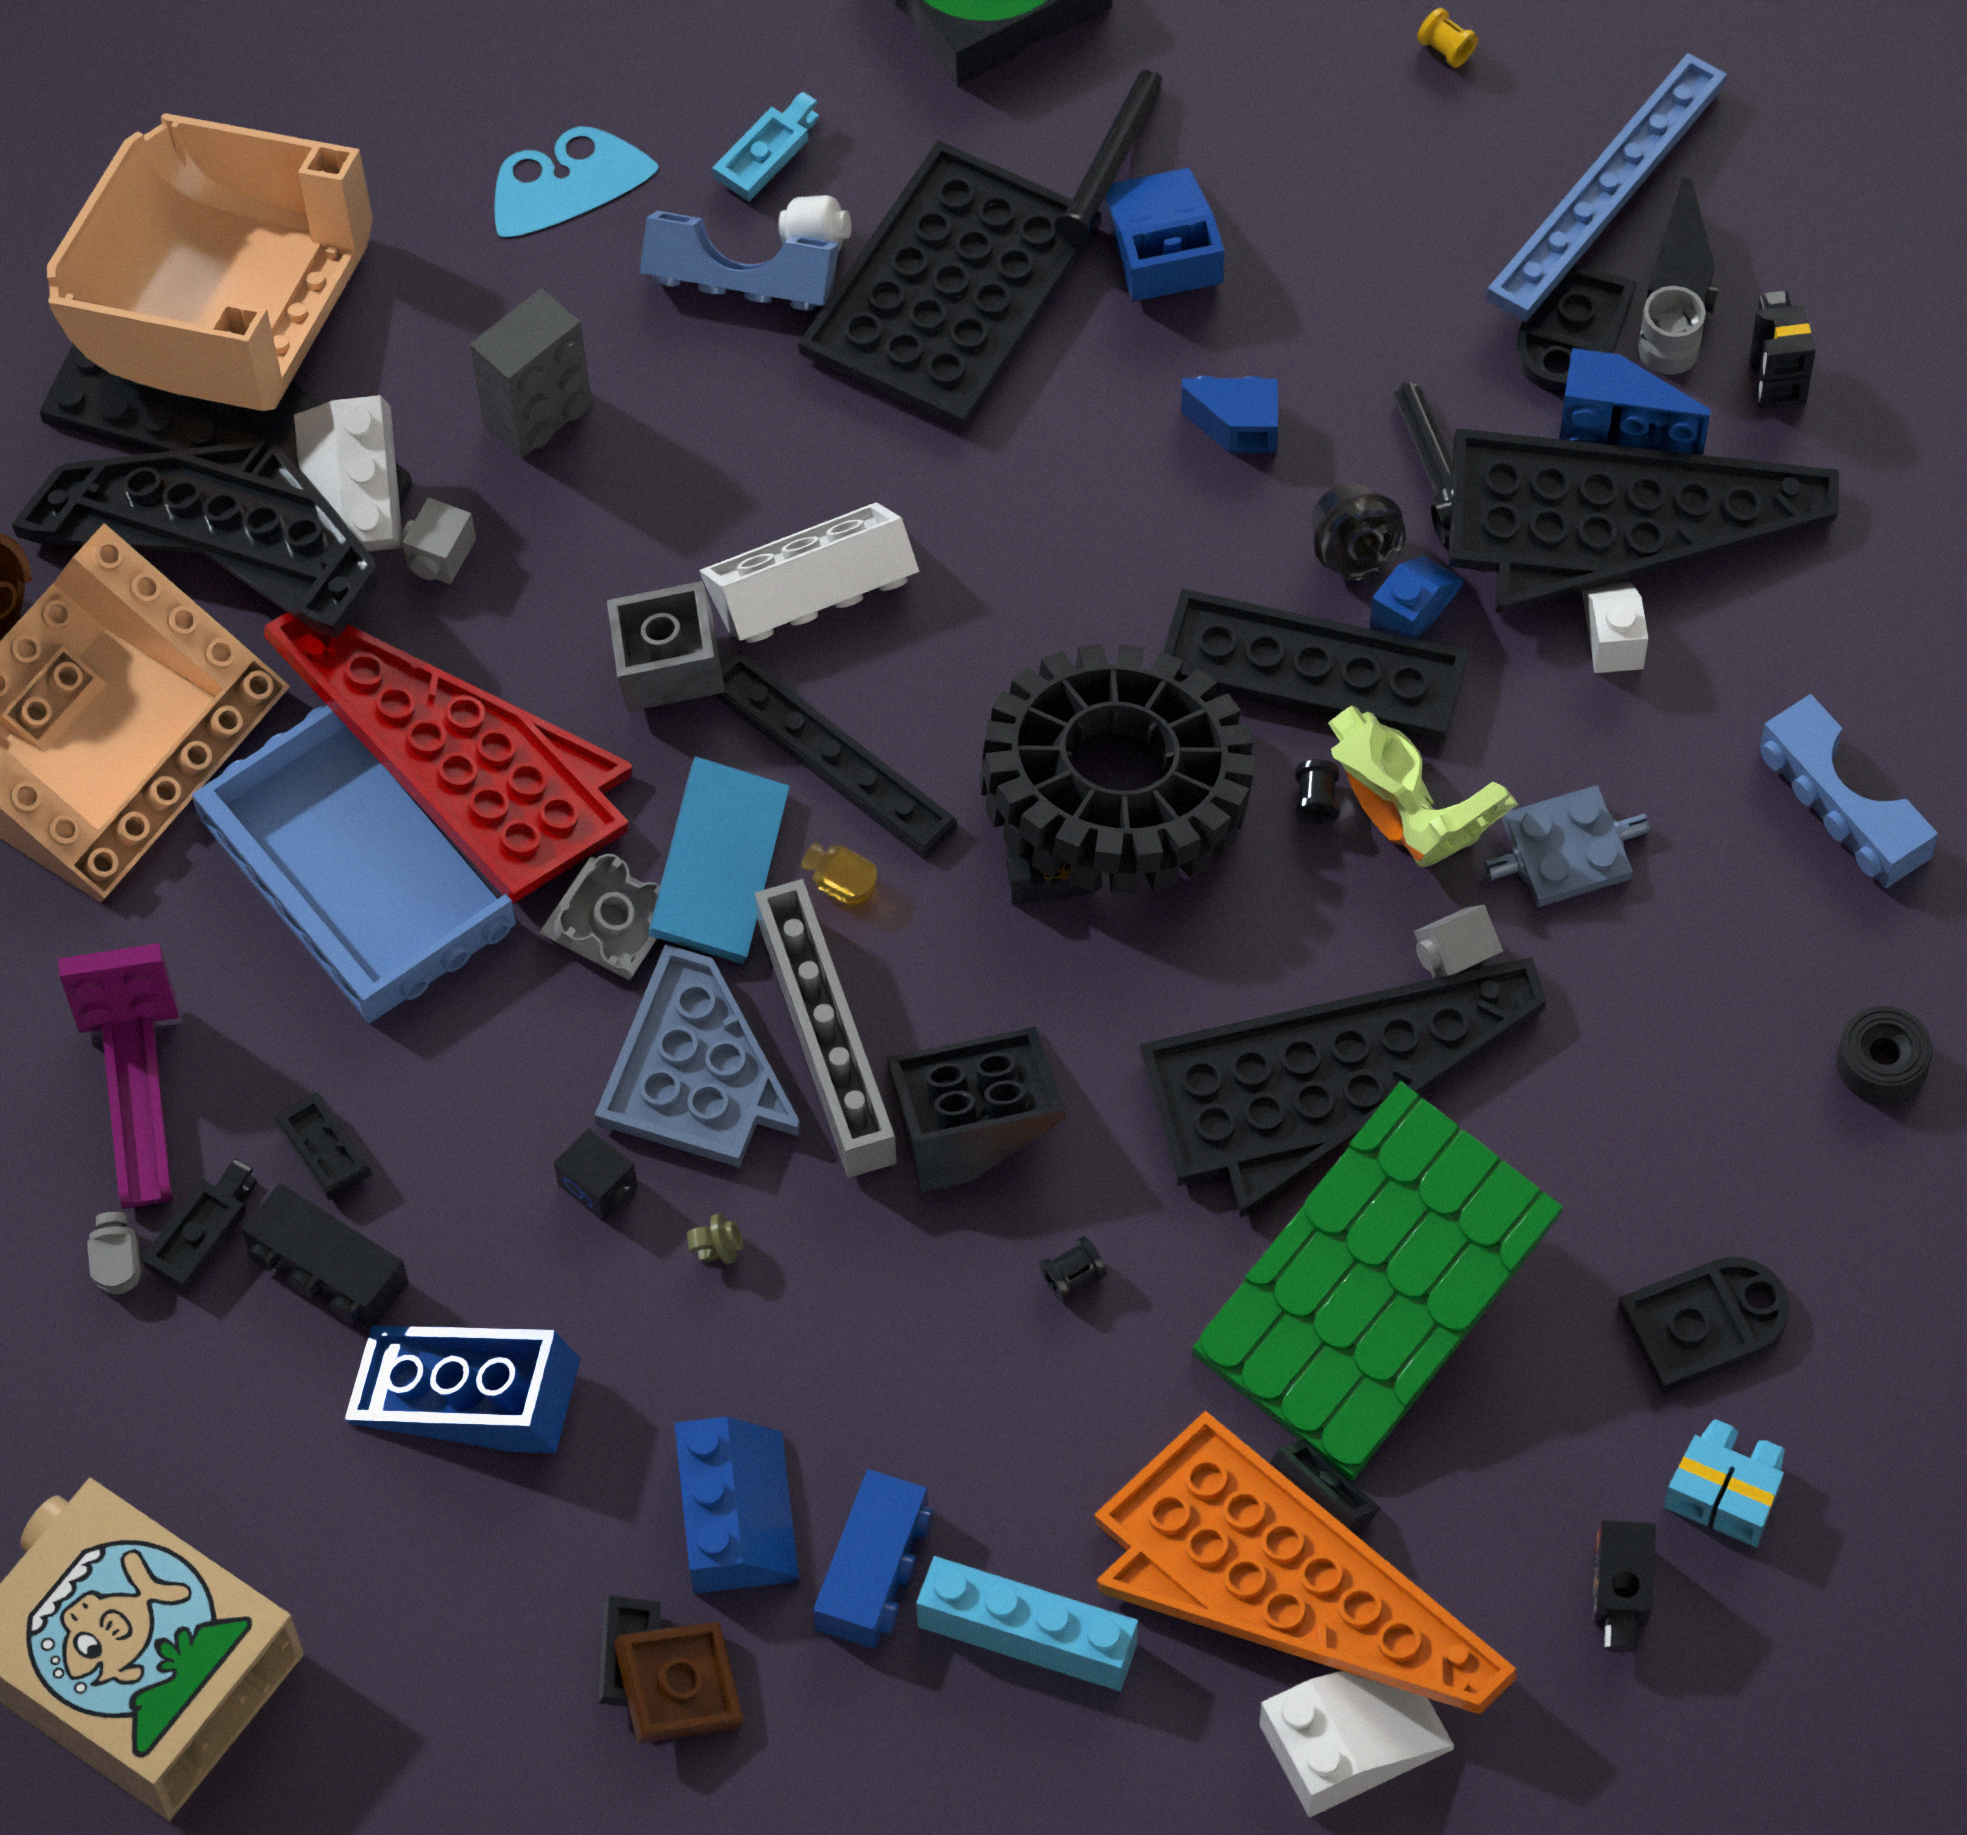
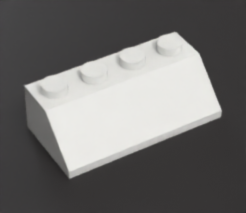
(811, 572)

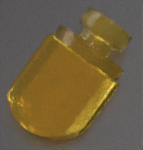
(841, 873)

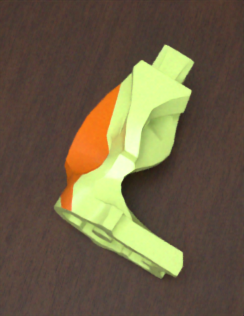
(1389, 786)

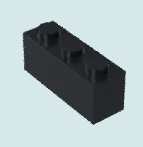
(324, 1257)

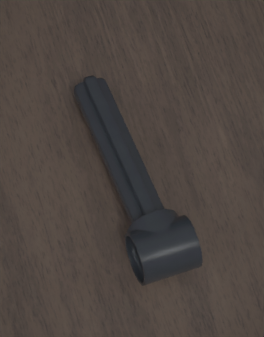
(1430, 451)

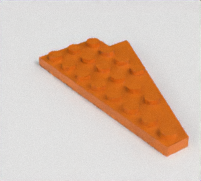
(1253, 1556)

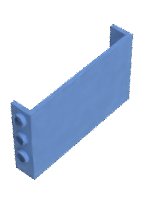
(351, 863)

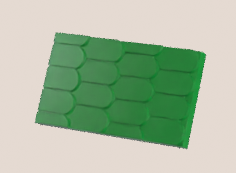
(1376, 1280)

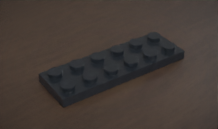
(1317, 663)

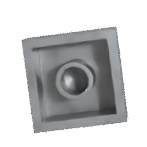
(665, 646)

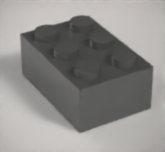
(531, 373)

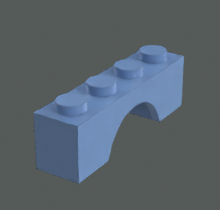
(680, 250)
(1883, 835)

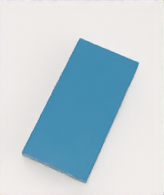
(718, 860)

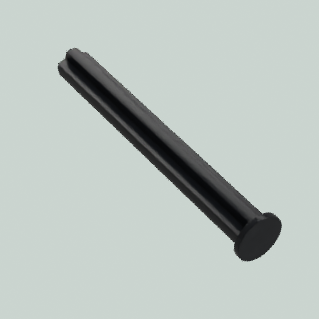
(1076, 222)

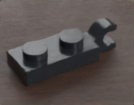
(200, 1227)

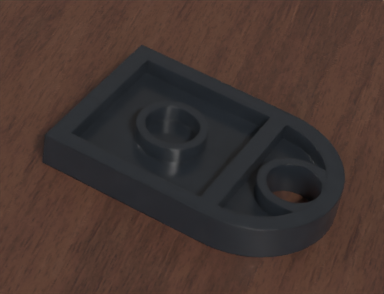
(1579, 313)
(1702, 1320)

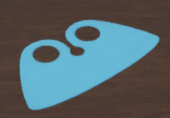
(591, 182)

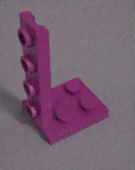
(123, 998)

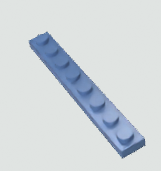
(1606, 187)

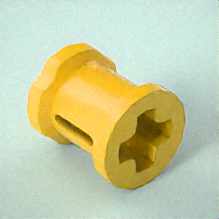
(1447, 37)

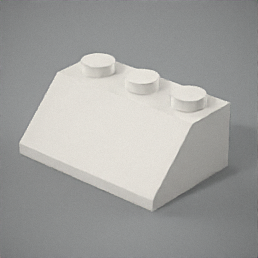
(351, 463)

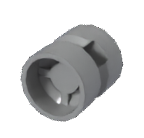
(1671, 330)

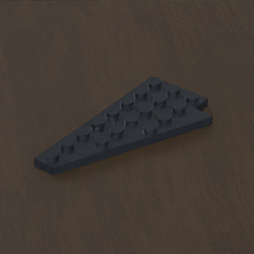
(160, 421)
(1594, 514)
(1299, 1084)

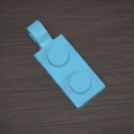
(766, 147)

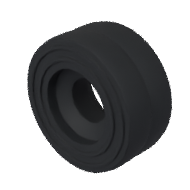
(1884, 1082)

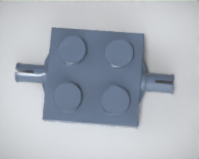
(1567, 846)

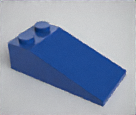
(467, 1385)

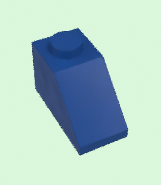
(1413, 597)

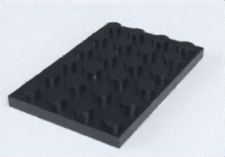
(946, 286)

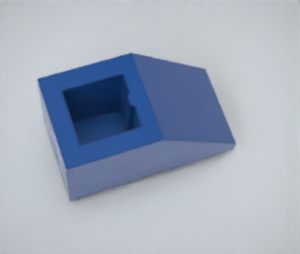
(1234, 411)

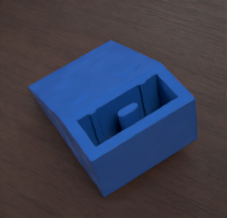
(1164, 234)
(1627, 406)

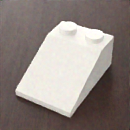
(1349, 1736)

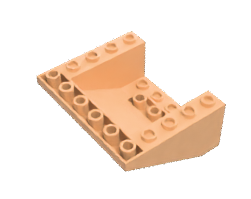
(116, 713)

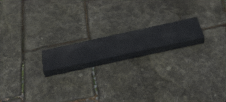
(834, 756)

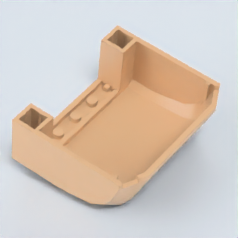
(211, 258)

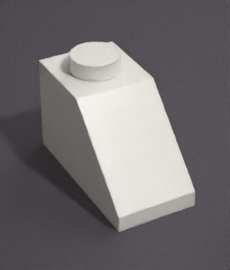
(1616, 627)

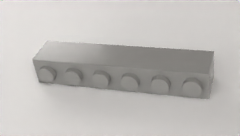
(825, 1028)

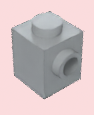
(438, 541)
(1457, 941)

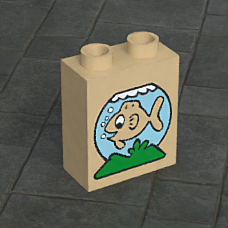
(135, 1646)

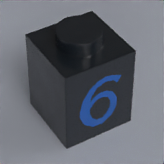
(596, 1175)

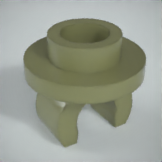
(717, 1241)

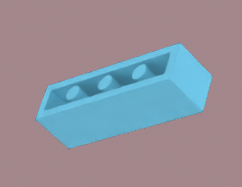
(1027, 1623)

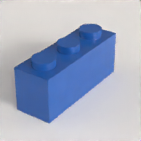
(873, 1559)

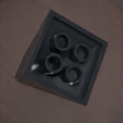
(973, 1104)

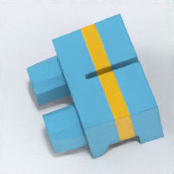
(1750, 1490)

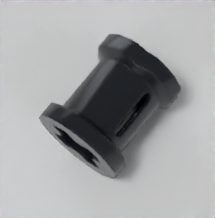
(1317, 791)
(1073, 1268)

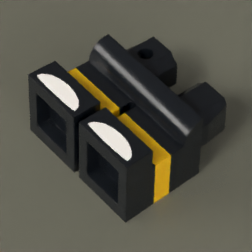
(1781, 351)

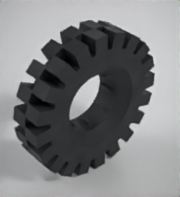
(1102, 829)

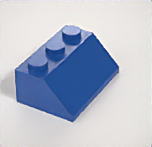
(735, 1504)

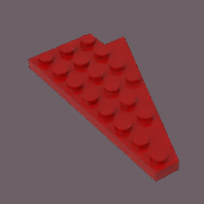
(490, 775)

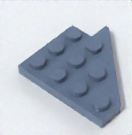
(693, 1067)

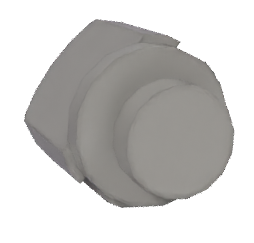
(114, 1254)

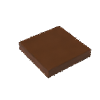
(678, 1682)

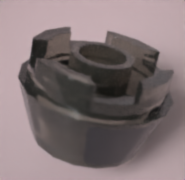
(1356, 530)

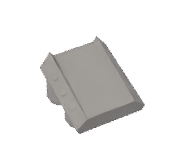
(606, 916)

